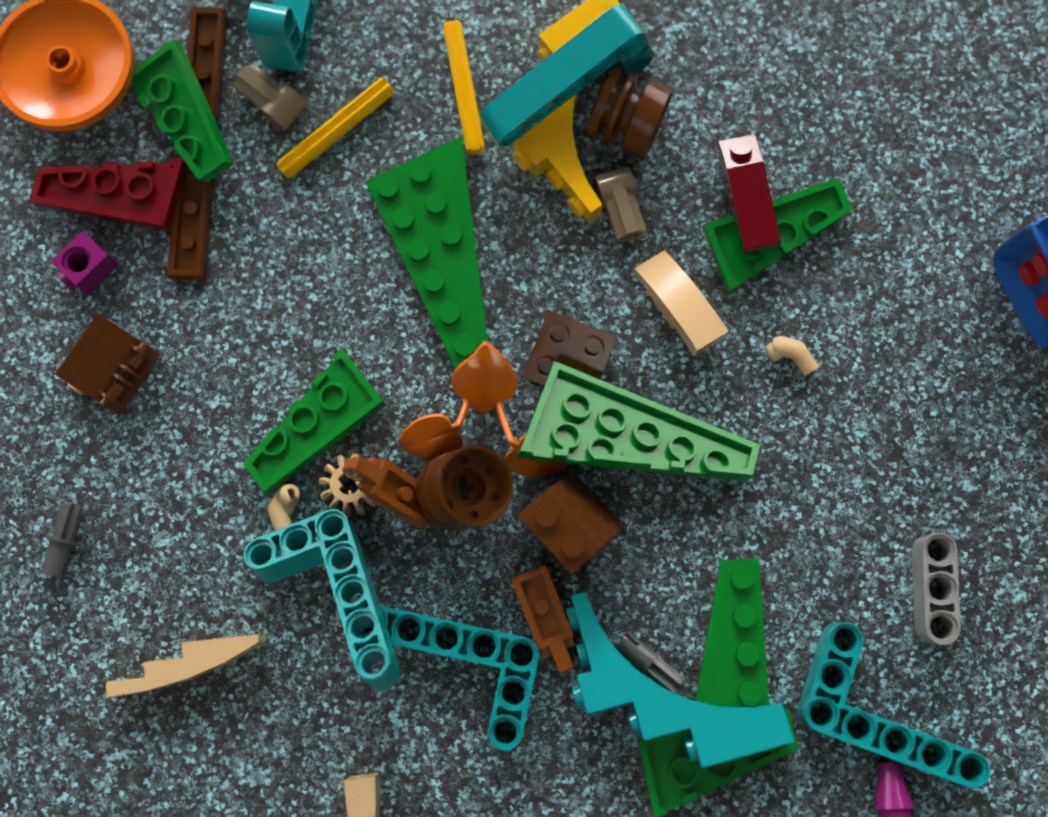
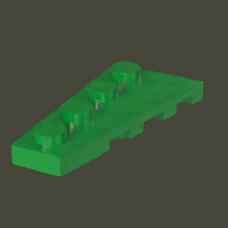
(176, 100)
(798, 218)
(324, 416)
(734, 650)
(676, 781)

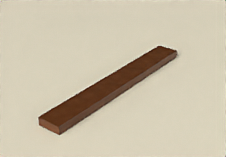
(194, 205)

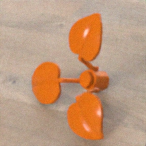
(483, 383)

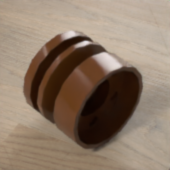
(629, 112)
(483, 483)

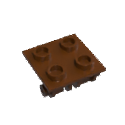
(571, 345)
(107, 364)

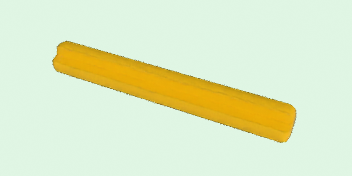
(463, 87)
(335, 128)

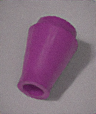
(892, 792)

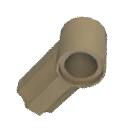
(276, 102)
(618, 196)

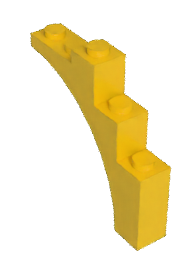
(552, 141)

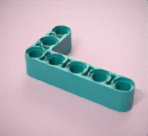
(282, 32)
(566, 72)
(344, 583)
(465, 650)
(875, 728)

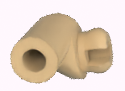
(794, 350)
(282, 505)

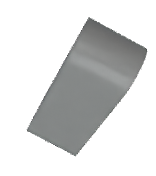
(947, 605)

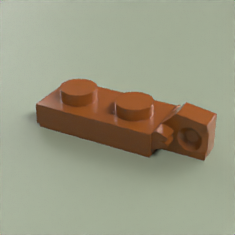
(387, 486)
(545, 615)

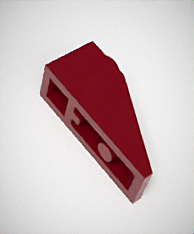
(748, 193)

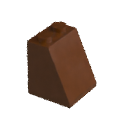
(570, 523)

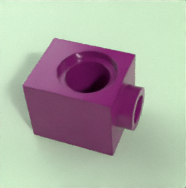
(78, 250)

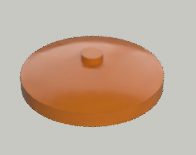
(64, 63)

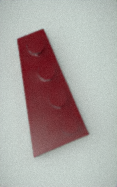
(125, 194)

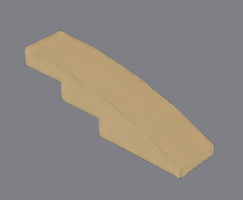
(196, 660)

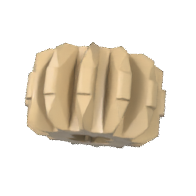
(338, 489)

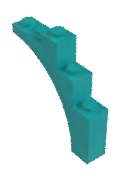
(713, 731)

